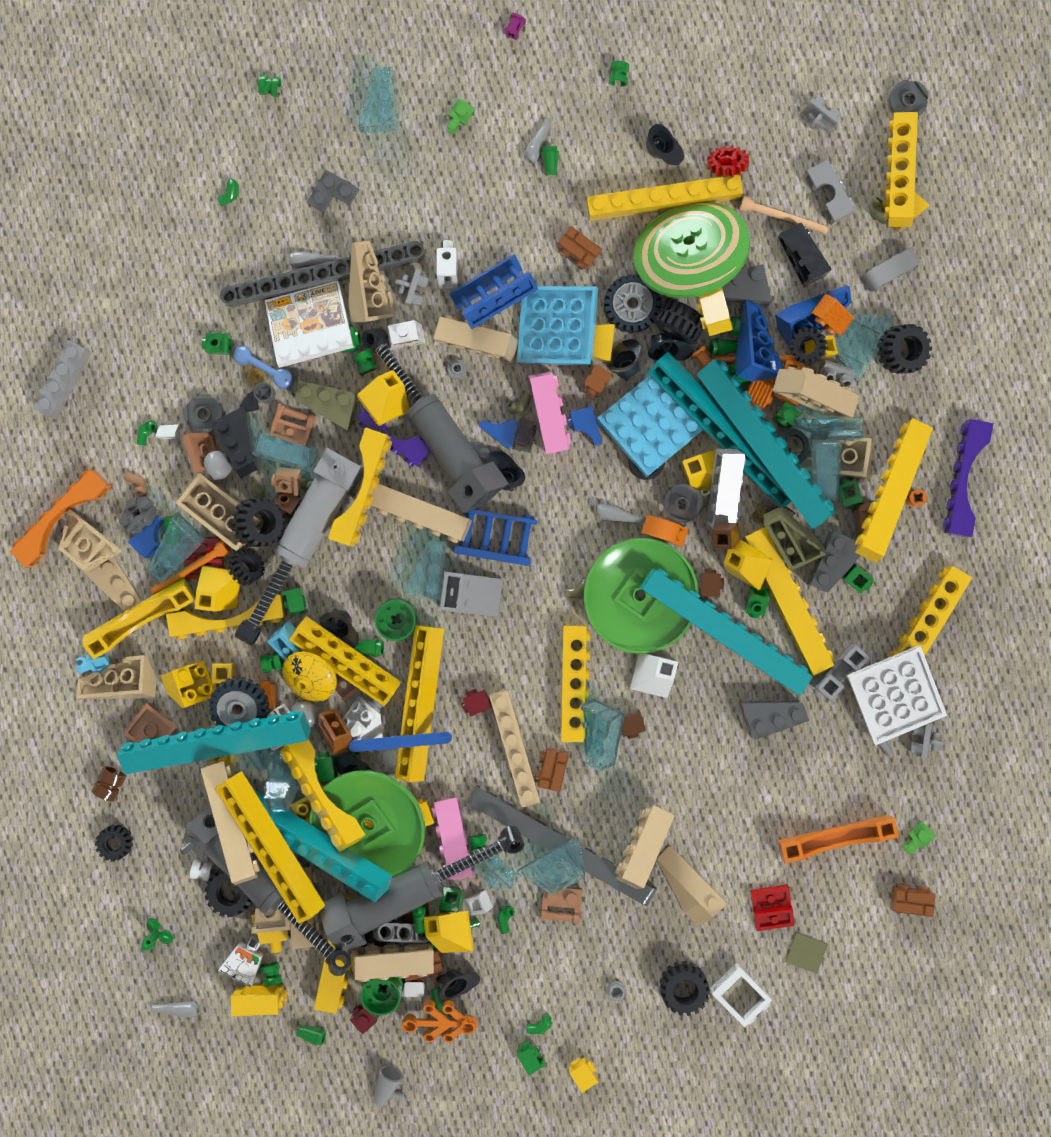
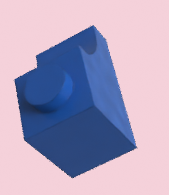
(585, 422)
(501, 432)
(147, 541)

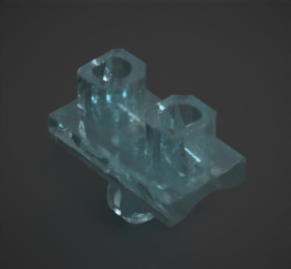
(504, 879)

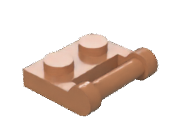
(289, 431)
(565, 898)

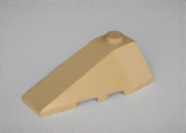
(367, 290)
(855, 458)
(125, 680)
(692, 891)

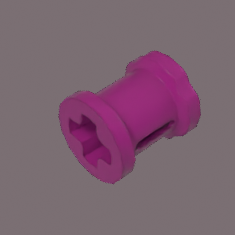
(514, 26)

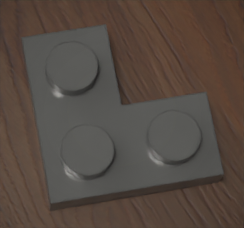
(329, 187)

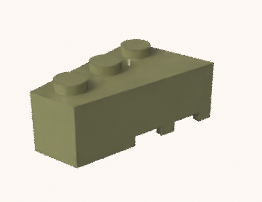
(329, 402)
(792, 539)

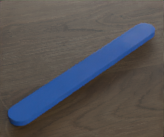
(400, 741)

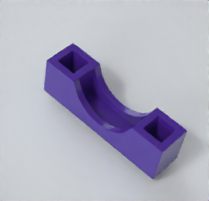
(413, 449)

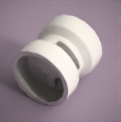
(201, 870)

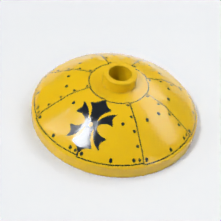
(309, 676)

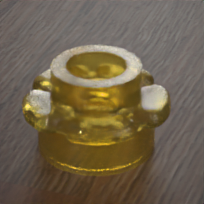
(251, 376)

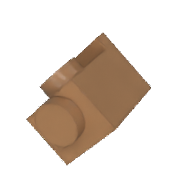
(287, 480)

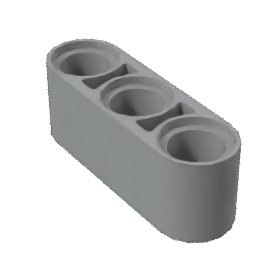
(891, 269)
(393, 934)

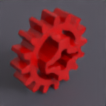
(728, 161)

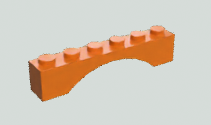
(33, 545)
(812, 843)

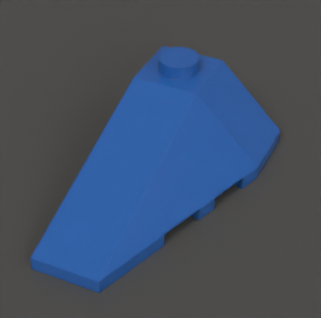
(800, 314)
(755, 351)

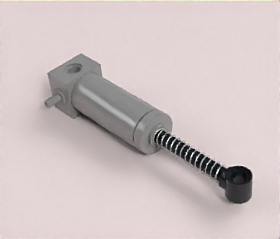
(306, 529)

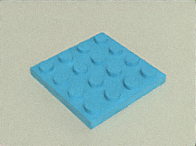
(558, 326)
(648, 425)

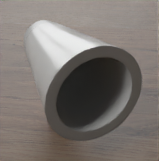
(386, 1086)

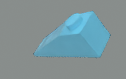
(280, 640)

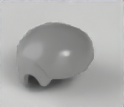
(217, 465)
(310, 709)

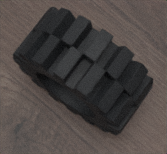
(820, 346)
(251, 560)
(106, 851)

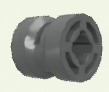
(261, 393)

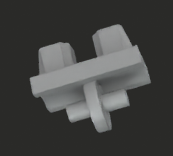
(820, 115)
(410, 295)
(838, 373)
(922, 748)

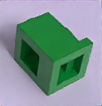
(223, 346)
(785, 416)
(845, 487)
(862, 583)
(295, 601)
(757, 602)
(325, 767)
(451, 894)
(530, 1058)

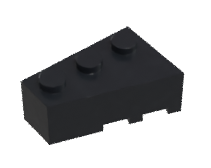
(804, 254)
(237, 441)

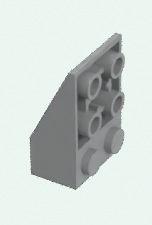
(471, 594)

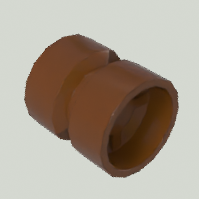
(108, 785)

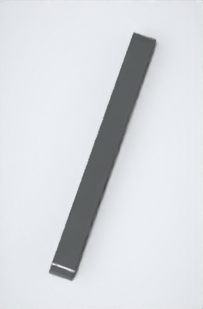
(313, 273)
(550, 839)

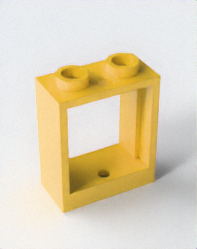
(258, 1000)

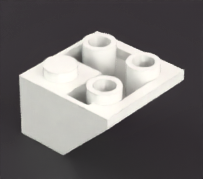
(653, 675)
(363, 720)

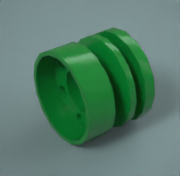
(398, 630)
(382, 996)

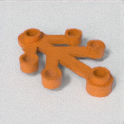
(463, 1024)

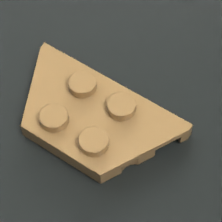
(85, 543)

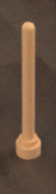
(748, 205)

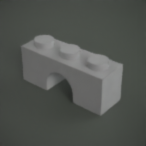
(825, 177)
(833, 679)

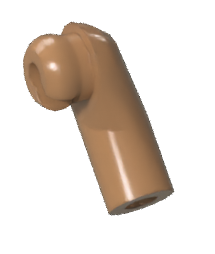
(139, 483)

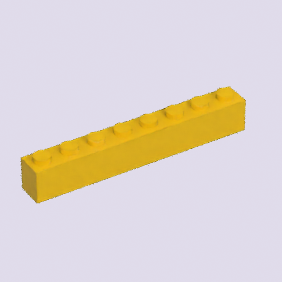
(663, 197)
(893, 490)
(791, 606)
(419, 700)
(270, 847)

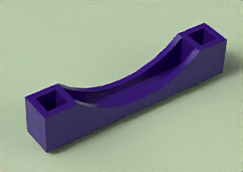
(960, 516)

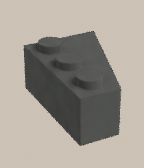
(749, 285)
(837, 561)
(772, 716)

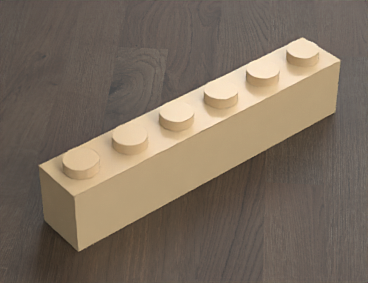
(419, 513)
(514, 748)
(234, 844)

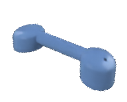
(244, 356)

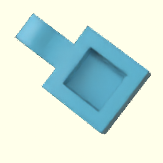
(98, 664)

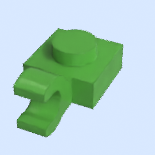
(459, 114)
(920, 836)

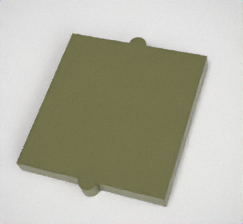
(806, 952)

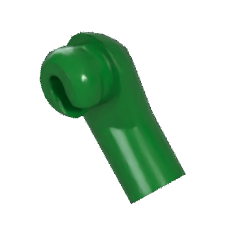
(231, 192)
(146, 430)
(418, 915)
(503, 917)
(540, 1028)

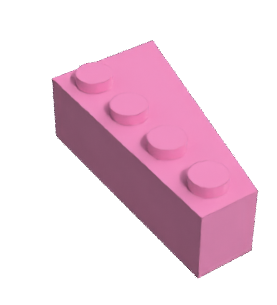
(549, 411)
(452, 834)

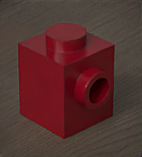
(476, 702)
(362, 1018)

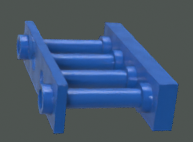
(498, 300)
(502, 554)

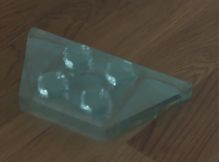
(860, 341)
(832, 428)
(557, 867)

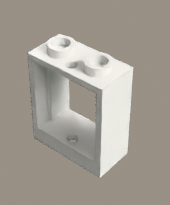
(727, 981)

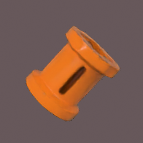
(702, 357)
(922, 497)

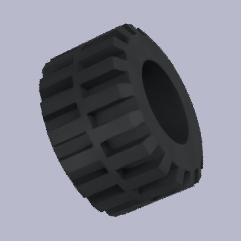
(680, 321)
(890, 348)
(271, 519)
(219, 902)
(684, 1004)

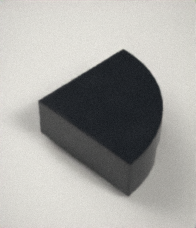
(250, 402)

